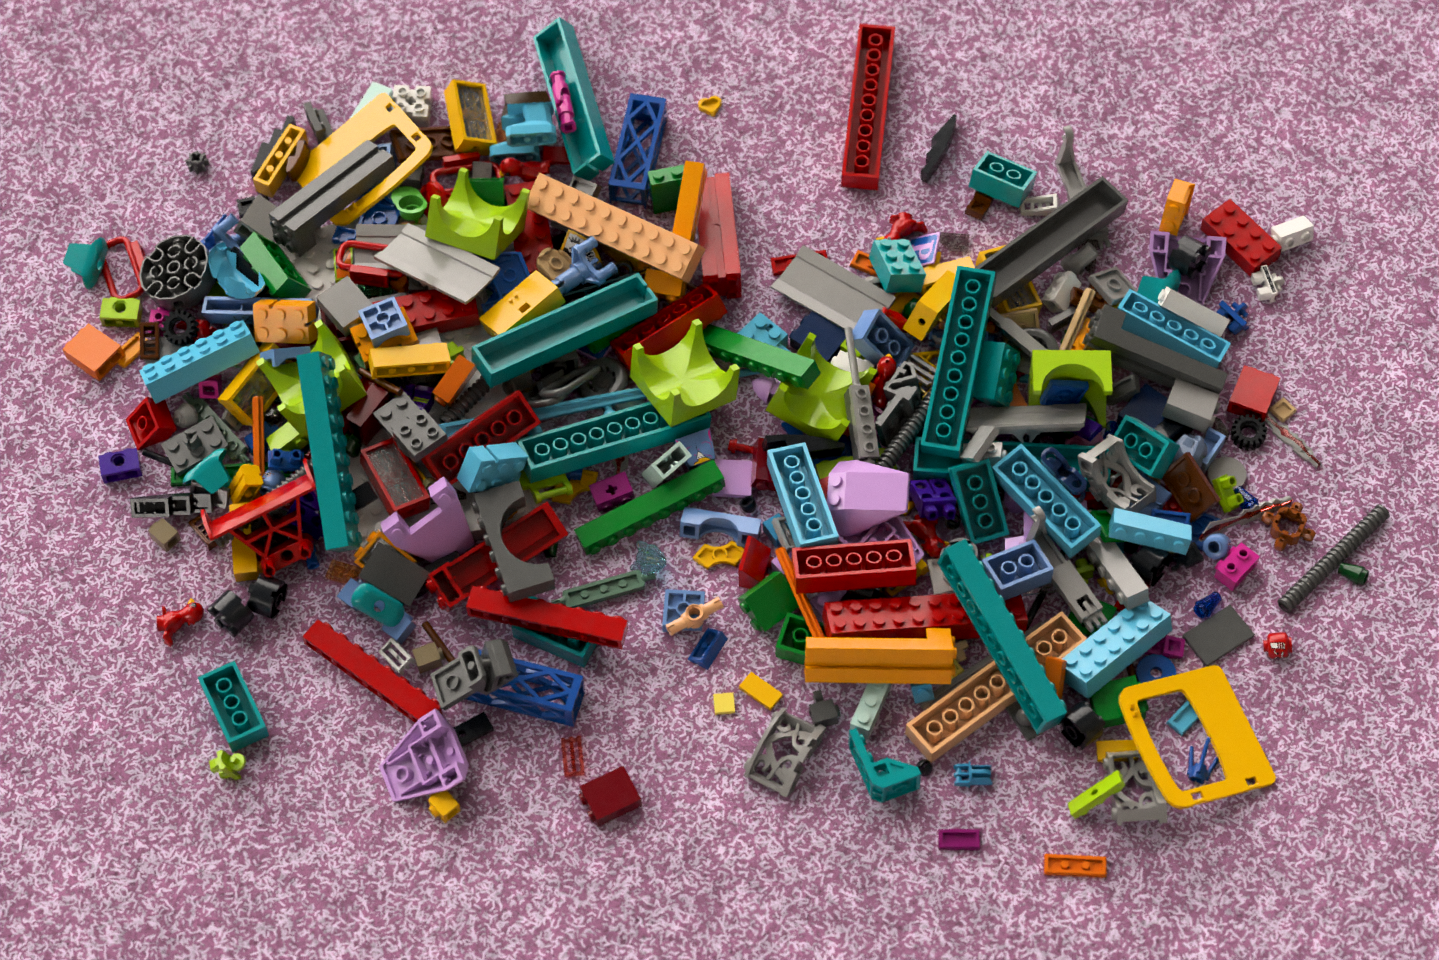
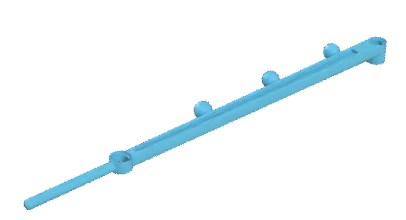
(576, 406)

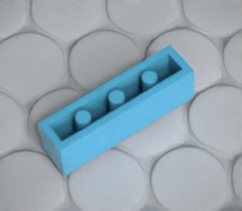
(1150, 531)

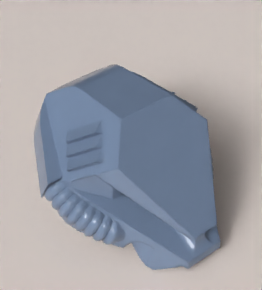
(1191, 444)

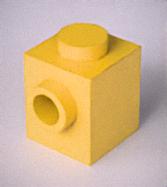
(443, 805)

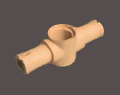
(701, 610)

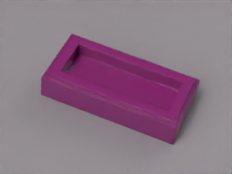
(959, 839)

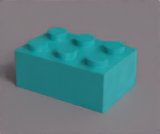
(1002, 179)
(897, 266)
(996, 374)
(1146, 447)

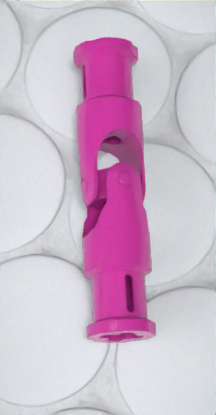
(563, 101)

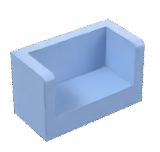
(1214, 442)

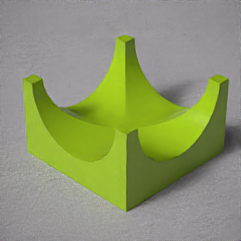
(473, 223)
(1075, 366)
(684, 379)
(287, 381)
(822, 407)

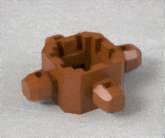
(1282, 537)

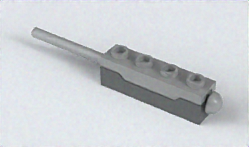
(859, 411)

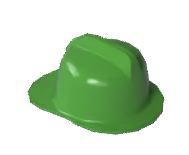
(409, 203)

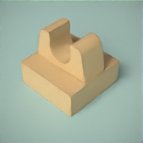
(961, 646)

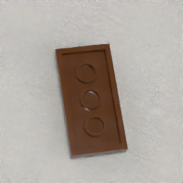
(439, 137)

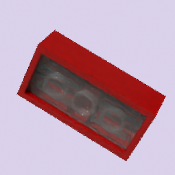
(394, 479)

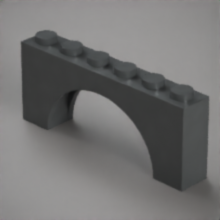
(518, 577)

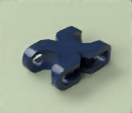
(1065, 474)

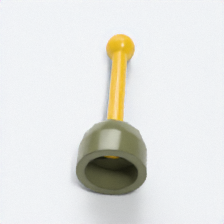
(427, 482)

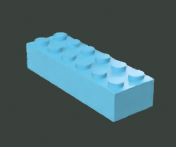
(1171, 330)
(199, 361)
(1035, 486)
(801, 496)
(1115, 647)

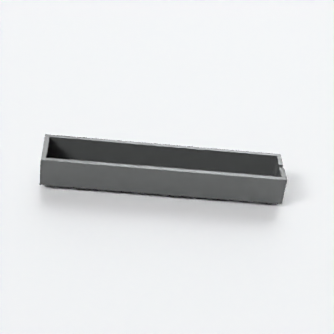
(1054, 237)

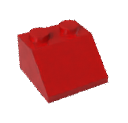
(150, 423)
(754, 563)

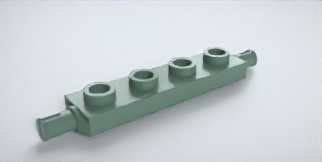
(237, 448)
(604, 589)

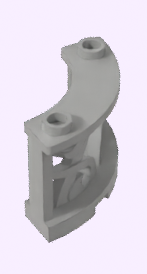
(1118, 461)
(805, 731)
(1135, 810)

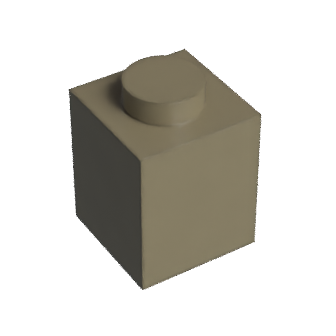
(164, 534)
(428, 657)

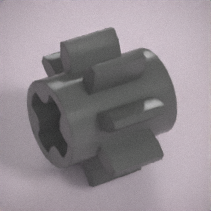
(197, 162)

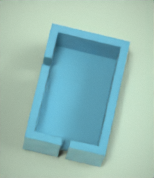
(491, 466)

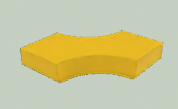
(578, 486)
(710, 556)

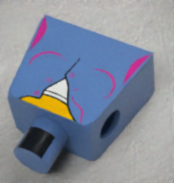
(700, 447)

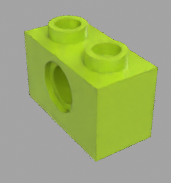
(129, 318)

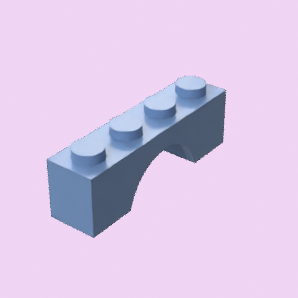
(699, 522)
(399, 632)

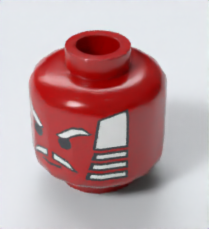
(1278, 645)

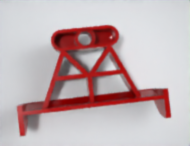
(271, 559)

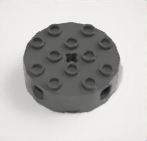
(177, 273)

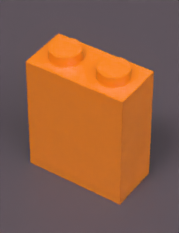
(93, 352)
(454, 381)

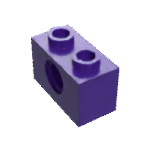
(130, 469)

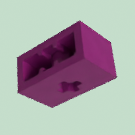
(602, 491)

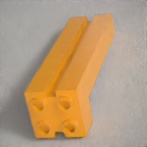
(685, 225)
(882, 659)

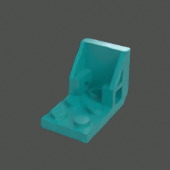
(892, 782)

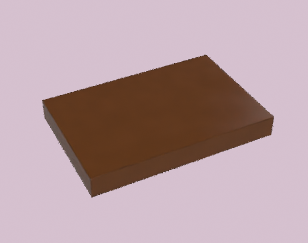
(1190, 487)

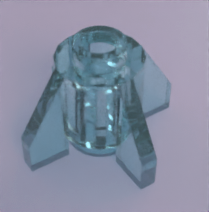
(648, 559)

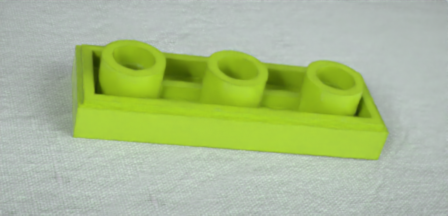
(1096, 794)

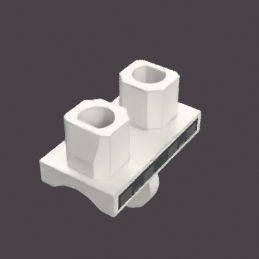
(1271, 283)

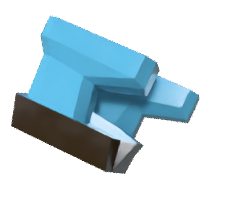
(527, 125)

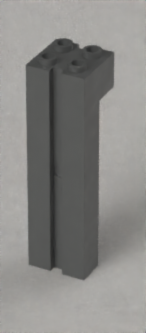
(327, 195)
(1145, 356)

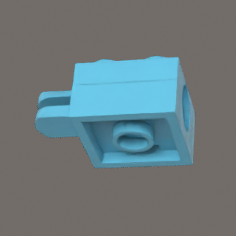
(765, 331)

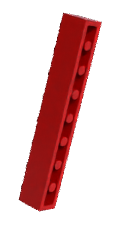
(548, 617)
(368, 671)

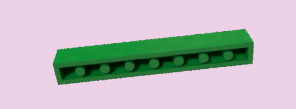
(760, 357)
(650, 508)

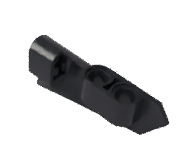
(615, 278)

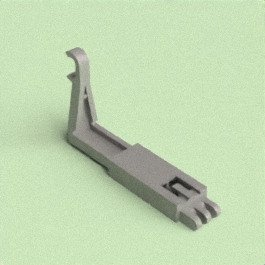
(1073, 179)
(1011, 332)
(1066, 577)

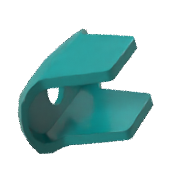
(87, 260)
(1151, 286)
(210, 472)
(365, 598)

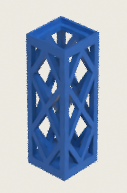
(649, 110)
(519, 702)

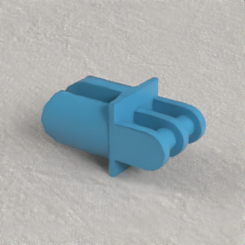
(976, 775)

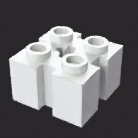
(414, 103)

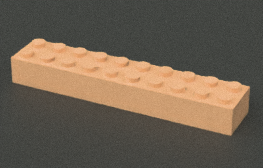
(615, 228)
(984, 693)

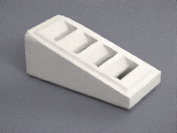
(1040, 211)

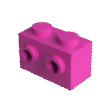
(1236, 566)

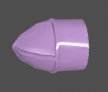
(765, 387)

